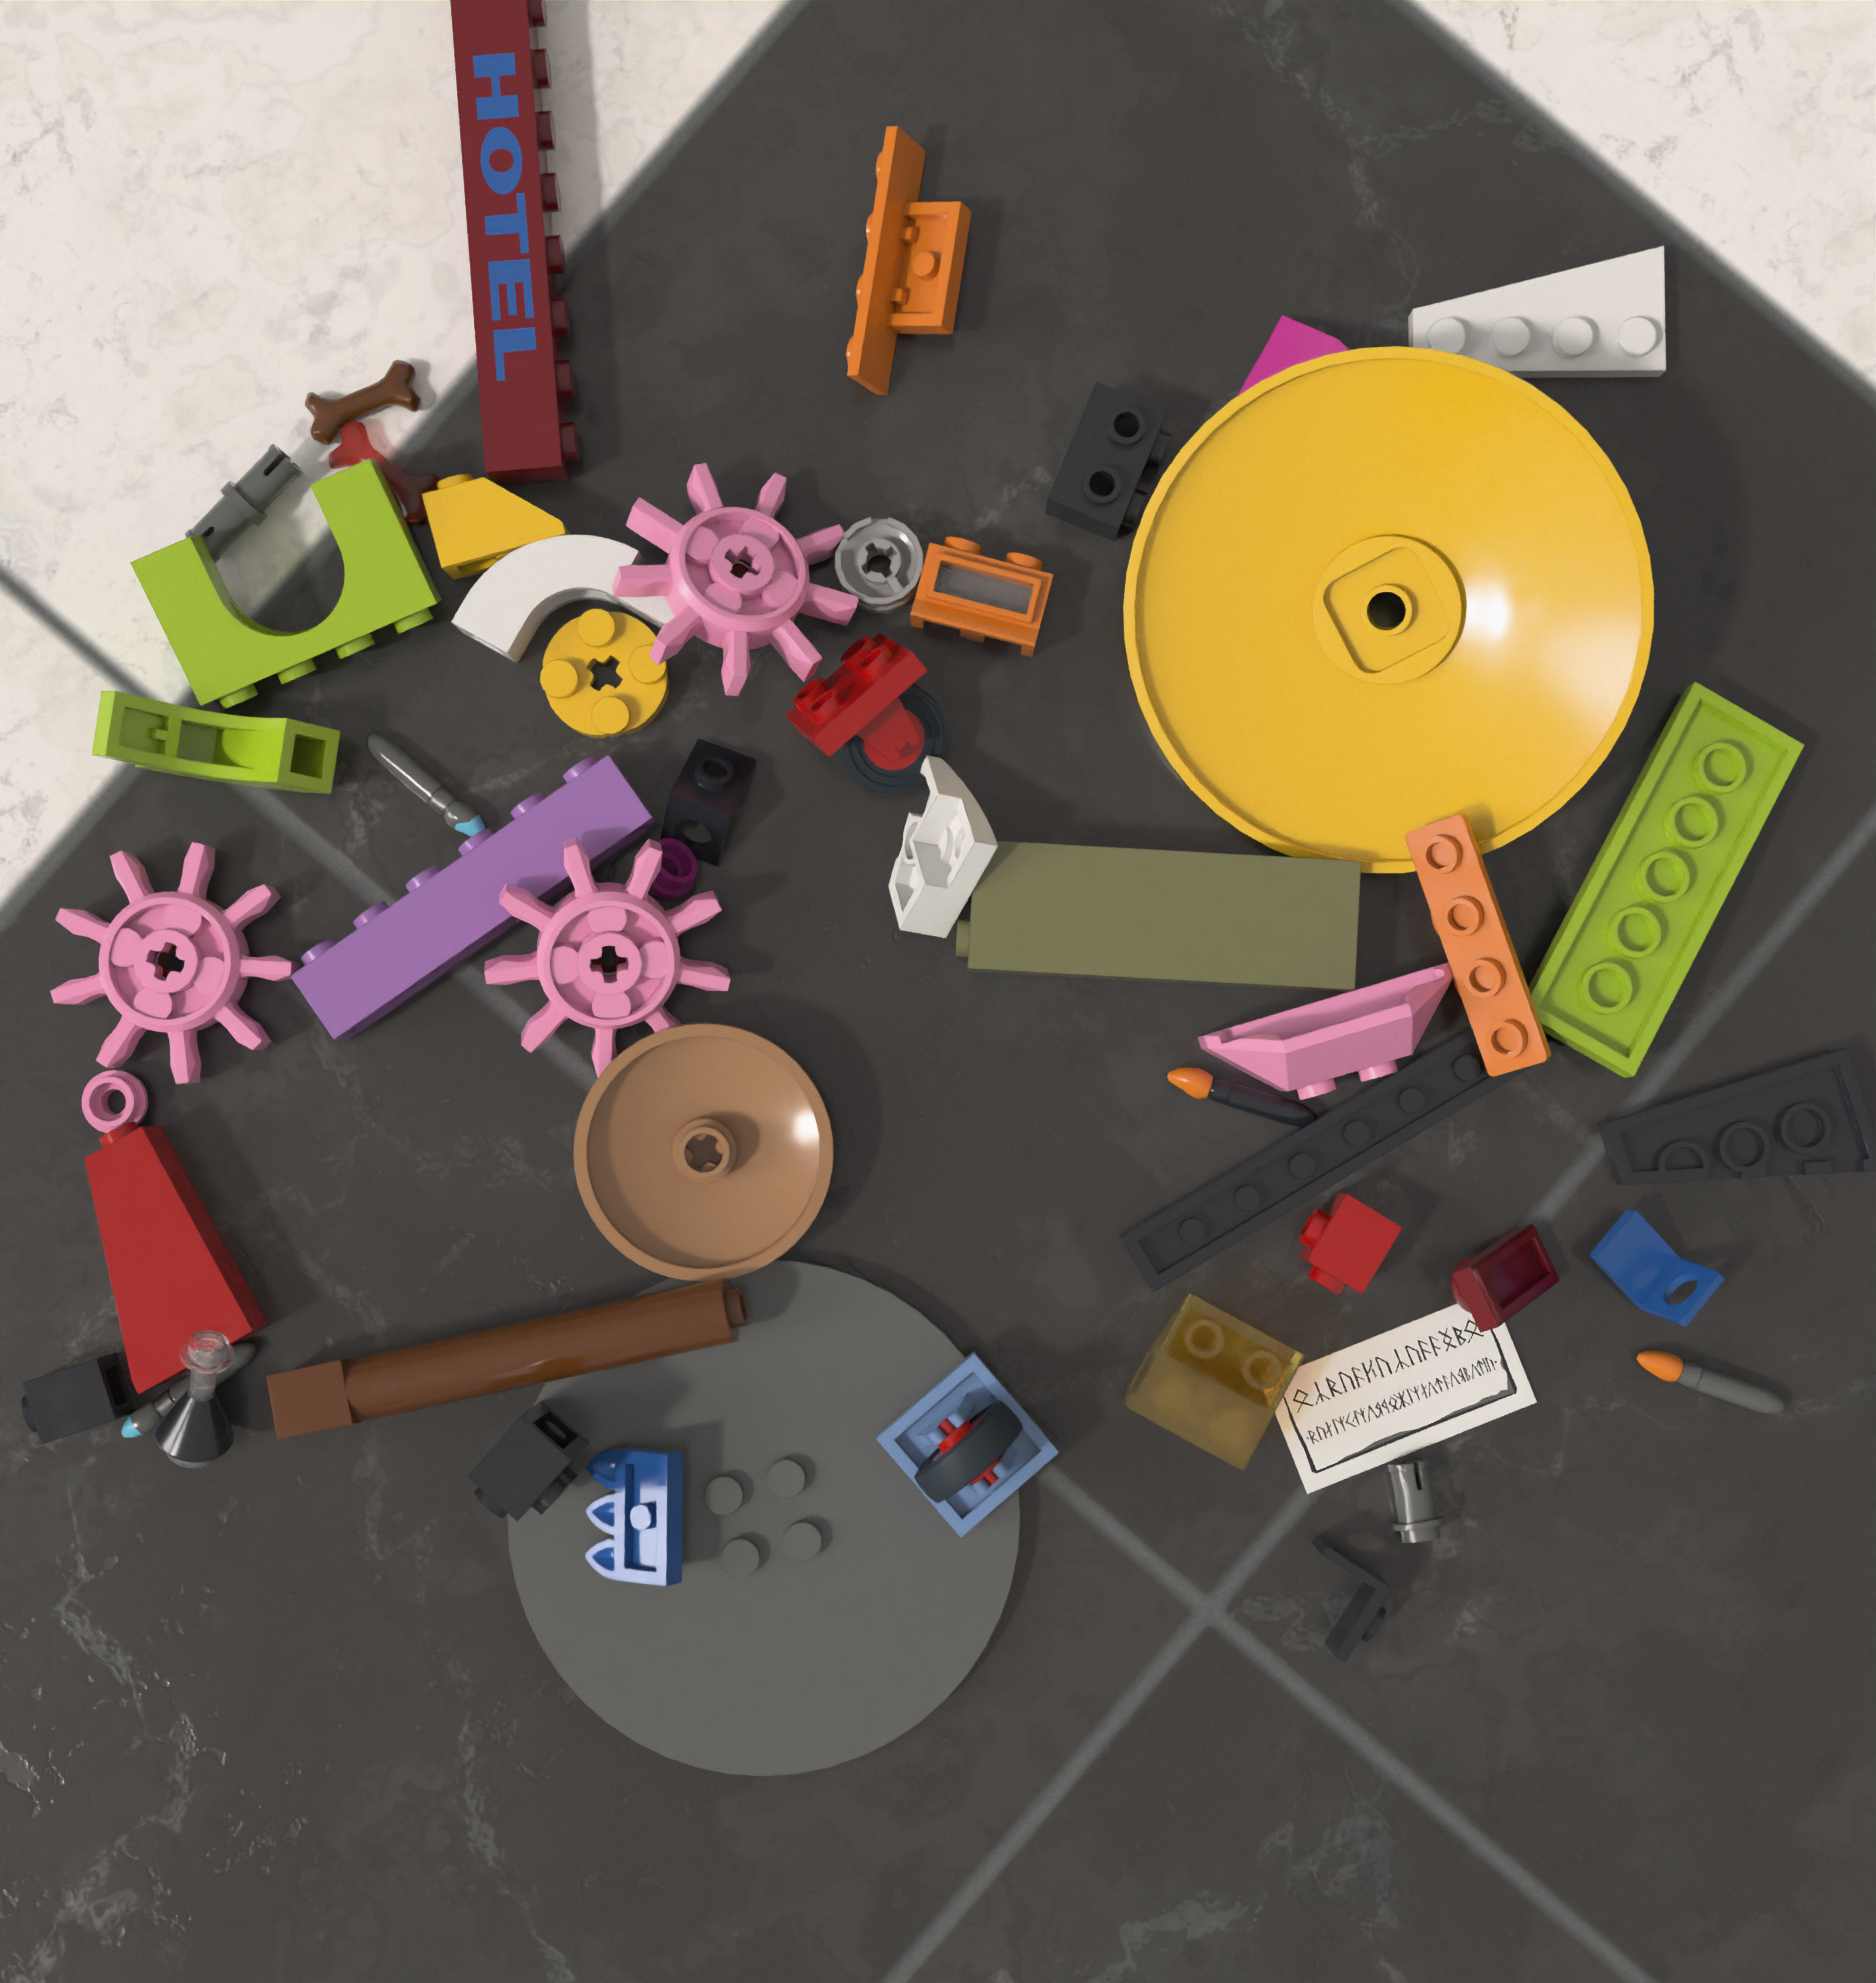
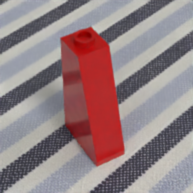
(163, 1255)

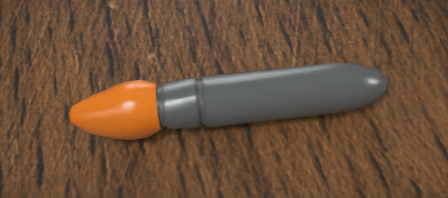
(1711, 1382)

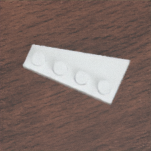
(1560, 325)

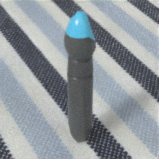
(456, 813)
(147, 1415)

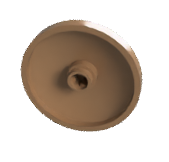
(703, 1151)

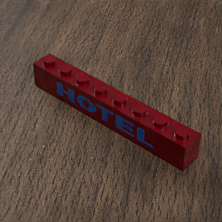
(513, 242)

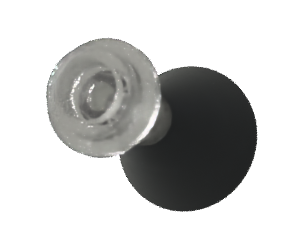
(196, 1426)

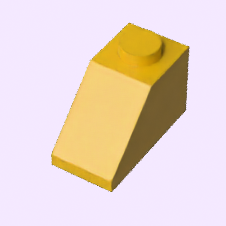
(482, 523)

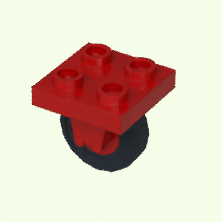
(874, 716)

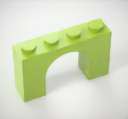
(229, 651)

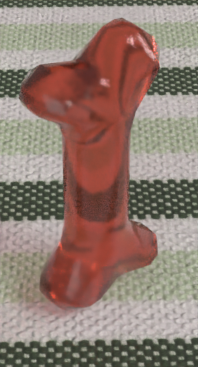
(407, 488)

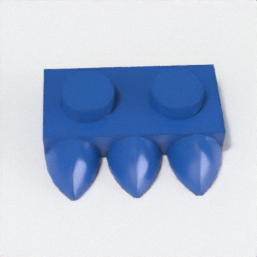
(640, 1515)

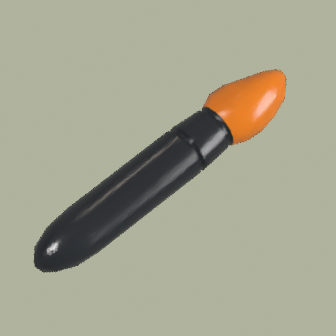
(1241, 1097)

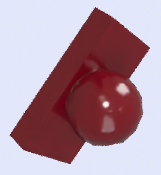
(1503, 1278)

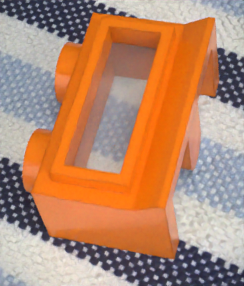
(982, 593)

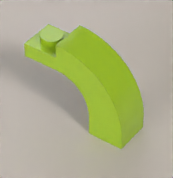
(216, 745)

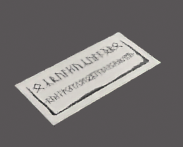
(1399, 1395)

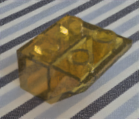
(1213, 1380)

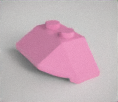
(1335, 1035)

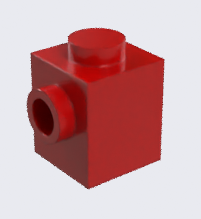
(1346, 1243)

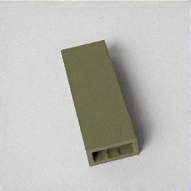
(1164, 917)

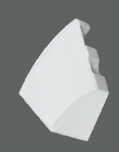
(940, 854)

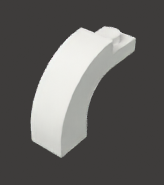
(540, 578)

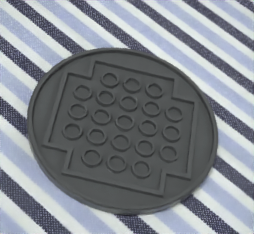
(814, 1572)

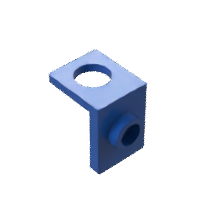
(1651, 1270)

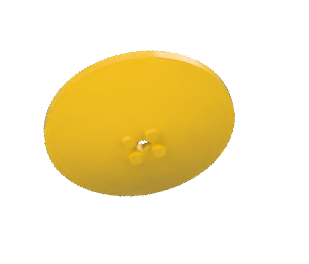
(1410, 482)

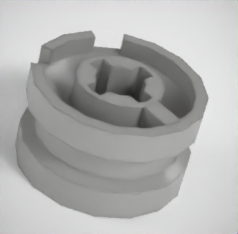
(874, 538)

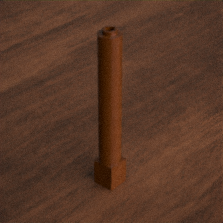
(506, 1357)

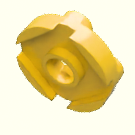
(568, 678)

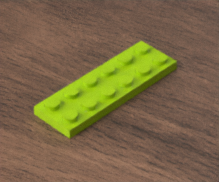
(1661, 879)

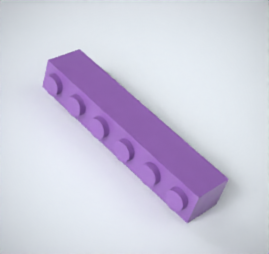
(459, 907)

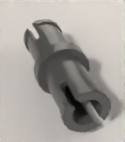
(246, 501)

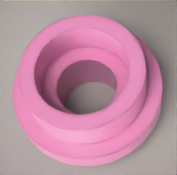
(96, 1100)

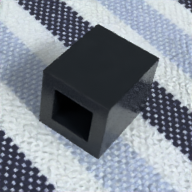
(76, 1398)

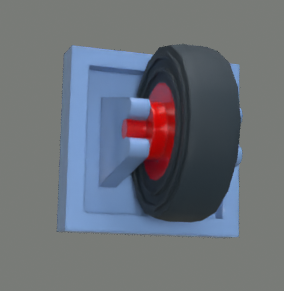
(967, 1444)

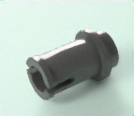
(1414, 1501)

